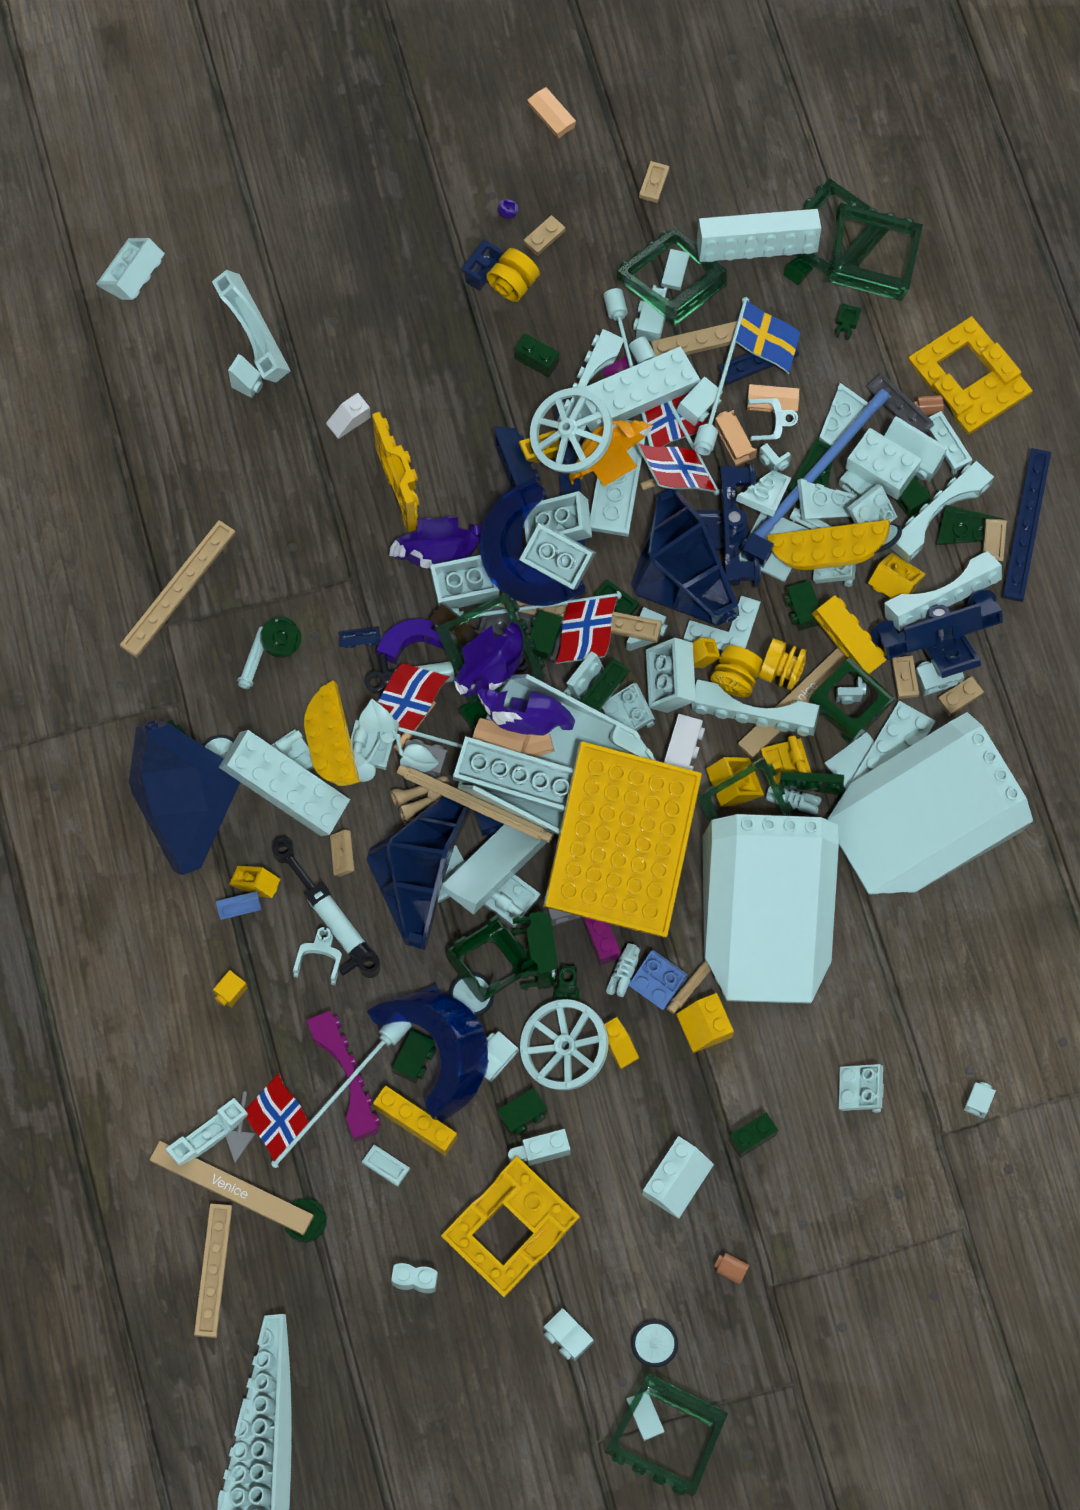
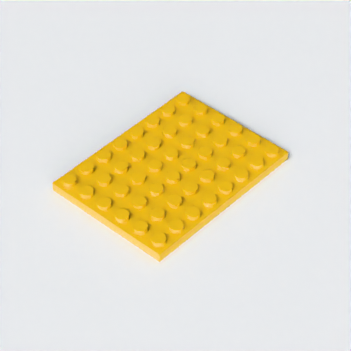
(622, 839)

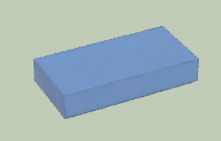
(238, 905)

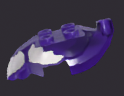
(436, 542)
(490, 660)
(527, 717)

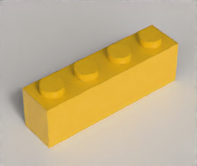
(848, 635)
(415, 1120)

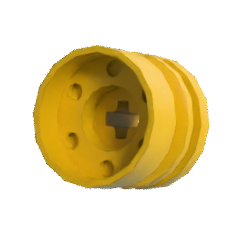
(782, 664)
(737, 671)

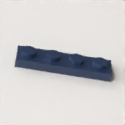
(746, 366)

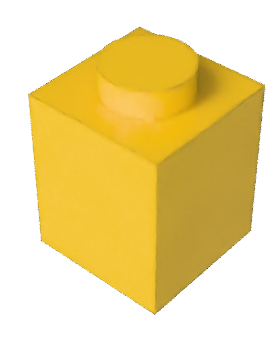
(704, 652)
(229, 989)

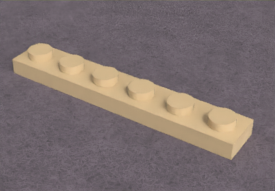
(697, 340)
(213, 1271)

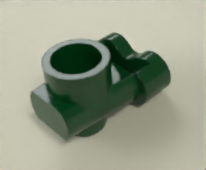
(567, 989)

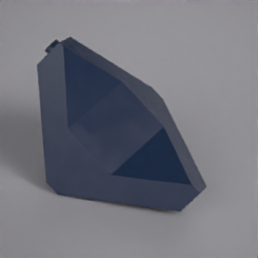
(682, 565)
(179, 792)
(413, 867)

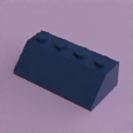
(512, 458)

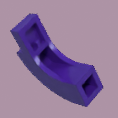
(405, 634)

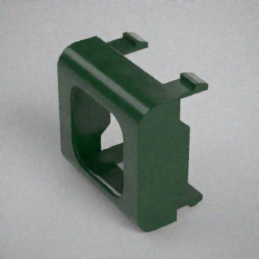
(851, 727)
(506, 942)
(539, 949)

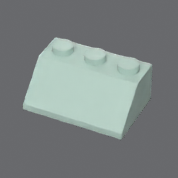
(131, 268)
(929, 450)
(678, 1177)

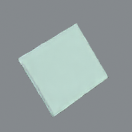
(774, 566)
(850, 758)

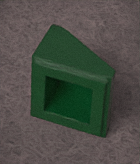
(797, 270)

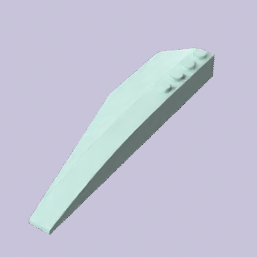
(262, 1449)

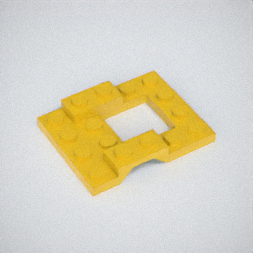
(985, 397)
(397, 470)
(533, 1205)

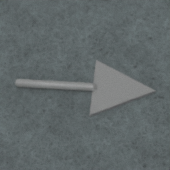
(237, 1139)

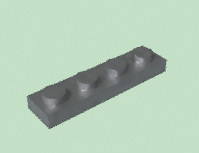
(900, 404)

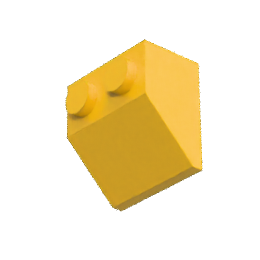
(895, 577)
(740, 791)
(705, 1023)

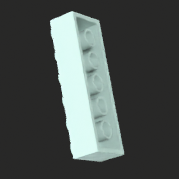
(758, 235)
(642, 387)
(513, 774)
(284, 783)

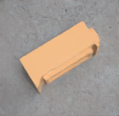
(734, 438)

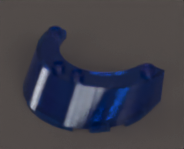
(503, 546)
(459, 1040)

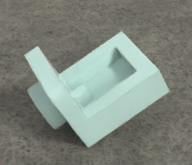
(770, 459)
(849, 695)

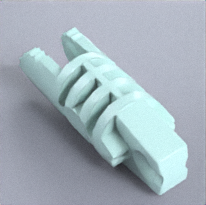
(803, 802)
(624, 970)

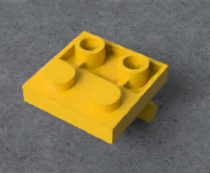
(787, 757)

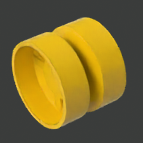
(513, 274)

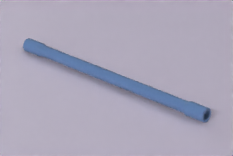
(874, 405)

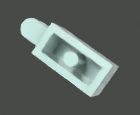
(650, 321)
(542, 1148)

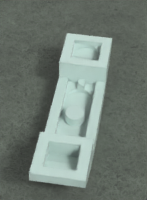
(209, 1134)

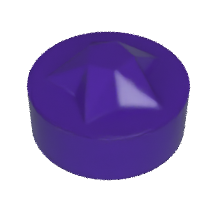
(507, 208)

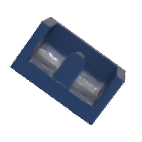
(480, 264)

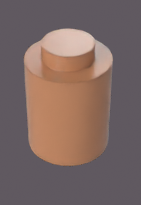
(930, 404)
(731, 1268)

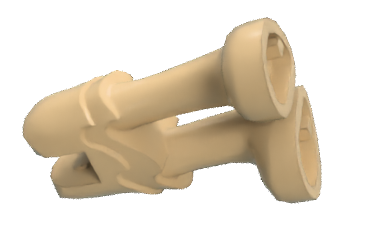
(408, 811)

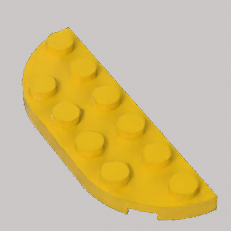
(830, 545)
(329, 737)

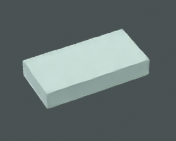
(675, 269)
(385, 1165)
(647, 1418)

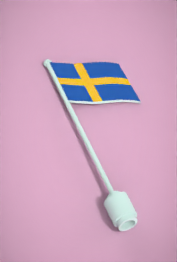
(761, 336)

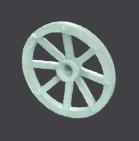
(573, 432)
(561, 1041)

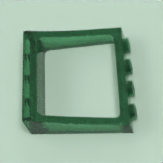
(864, 242)
(866, 279)
(688, 300)
(455, 654)
(705, 796)
(683, 1402)

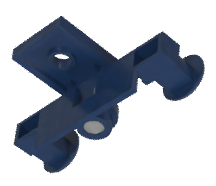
(730, 526)
(943, 634)

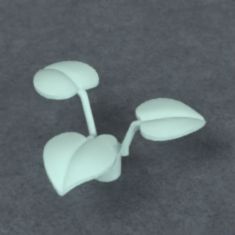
(378, 719)

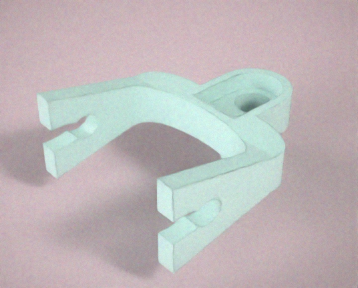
(780, 418)
(320, 946)

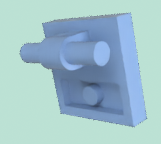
(658, 979)

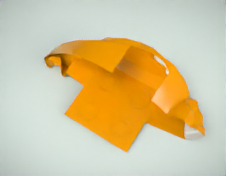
(616, 459)

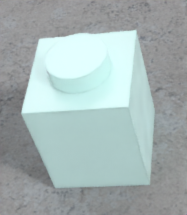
(980, 1099)

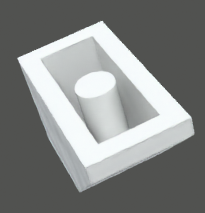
(349, 416)

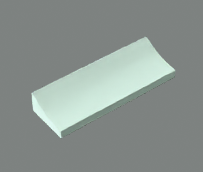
(491, 867)

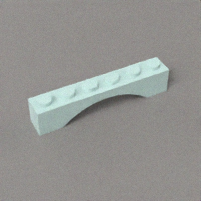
(266, 352)
(603, 355)
(969, 485)
(912, 608)
(797, 717)

